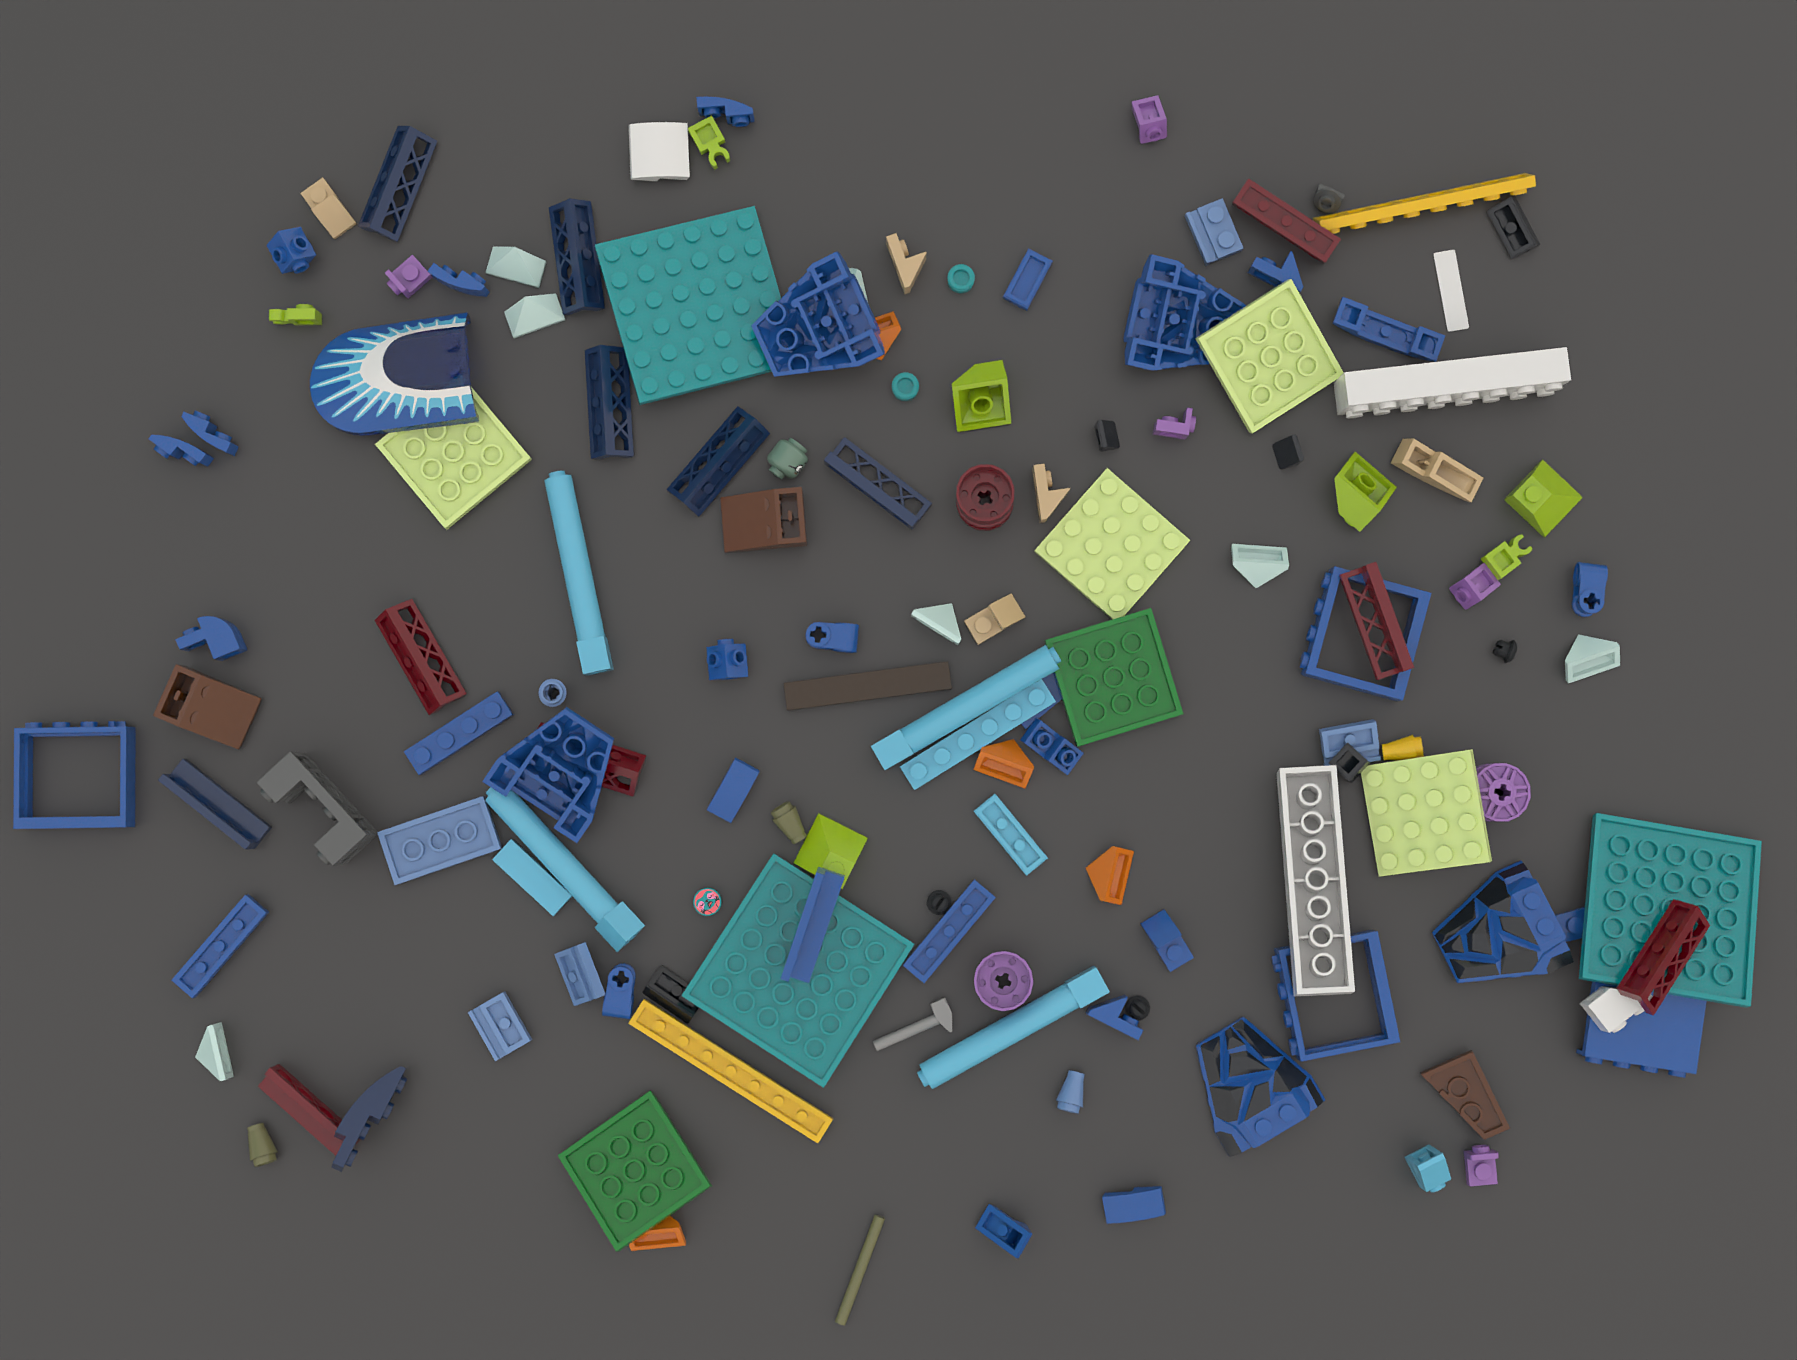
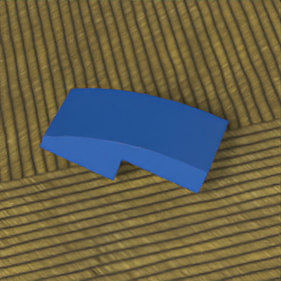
(736, 112)
(464, 283)
(206, 430)
(170, 446)
(1051, 746)
(733, 790)
(1135, 1205)

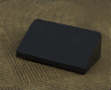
(1513, 227)
(667, 991)

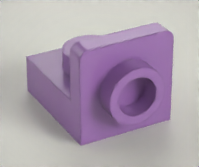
(1150, 119)
(408, 277)
(1172, 428)
(1474, 586)
(1480, 1165)

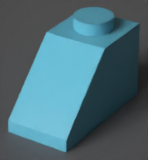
(1429, 1168)

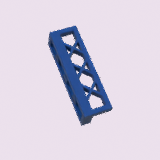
(813, 925)

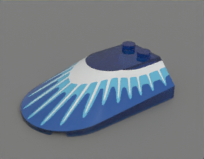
(396, 377)

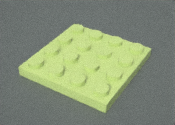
(1270, 356)
(455, 464)
(1112, 545)
(1426, 813)

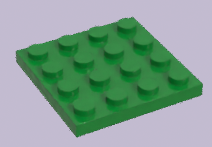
(1114, 677)
(634, 1171)

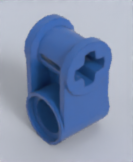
(1588, 583)
(839, 636)
(619, 997)

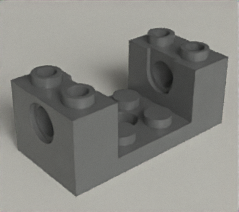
(299, 774)

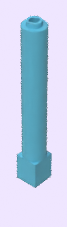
(583, 600)
(966, 706)
(614, 920)
(1014, 1027)

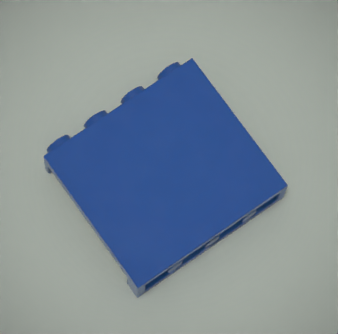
(1658, 1041)

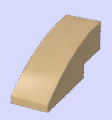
(1436, 469)

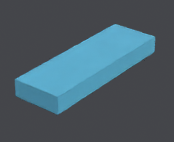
(1010, 834)
(532, 877)

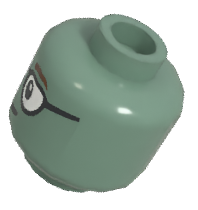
(787, 459)

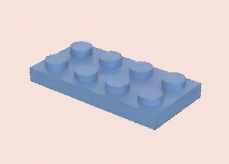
(439, 840)

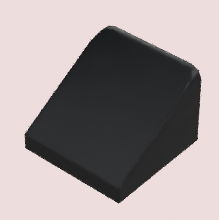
(1106, 435)
(1288, 452)
(1349, 762)

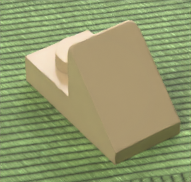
(328, 208)
(906, 268)
(1046, 500)
(994, 619)

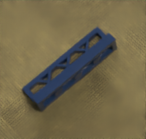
(388, 179)
(580, 255)
(602, 425)
(721, 462)
(871, 490)
(216, 804)

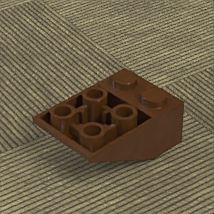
(764, 520)
(207, 706)

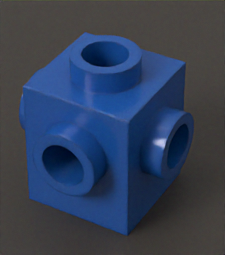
(291, 250)
(727, 660)

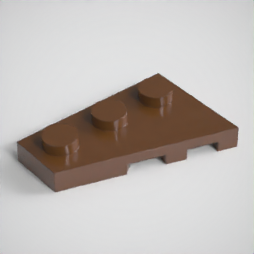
(1468, 1092)

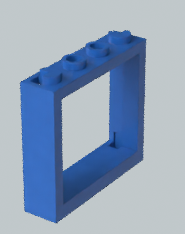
(1317, 633)
(23, 775)
(1381, 994)

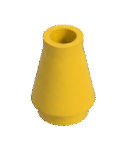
(1403, 748)

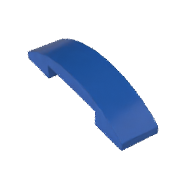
(1387, 332)

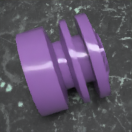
(1514, 787)
(1019, 975)

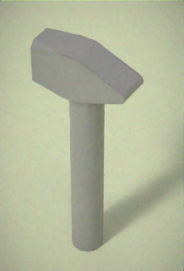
(942, 1016)

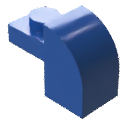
(219, 634)

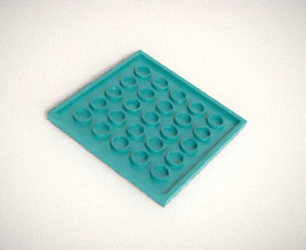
(690, 302)
(1635, 877)
(796, 1020)

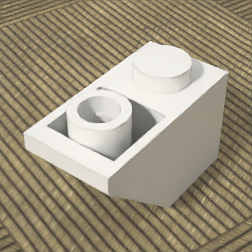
(1610, 1008)

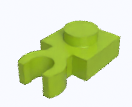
(708, 139)
(301, 315)
(1504, 557)

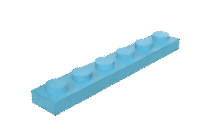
(977, 734)

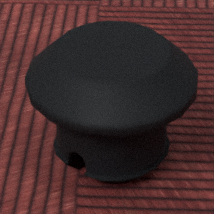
(1506, 650)
(939, 902)
(1137, 1007)

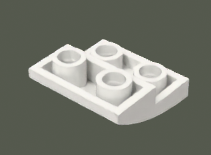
(659, 151)

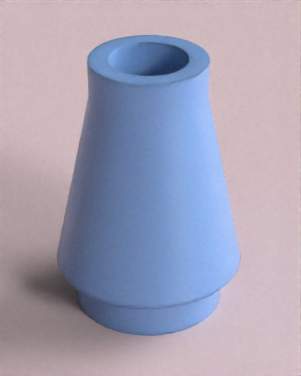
(546, 690)
(1071, 1094)

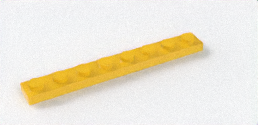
(1434, 201)
(731, 1070)

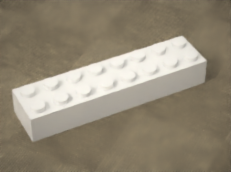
(1452, 381)
(1315, 881)

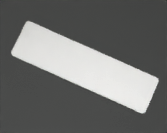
(1451, 290)

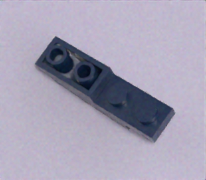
(370, 1106)

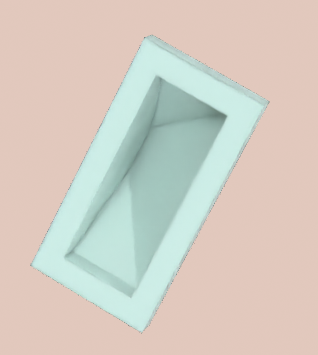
(516, 266)
(534, 314)
(1259, 563)
(941, 620)
(1590, 657)
(214, 1052)

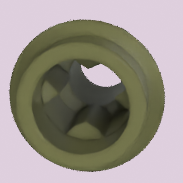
(789, 822)
(261, 1147)

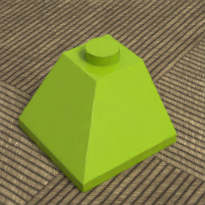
(982, 397)
(1361, 491)
(1543, 498)
(830, 847)

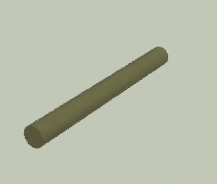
(859, 1270)

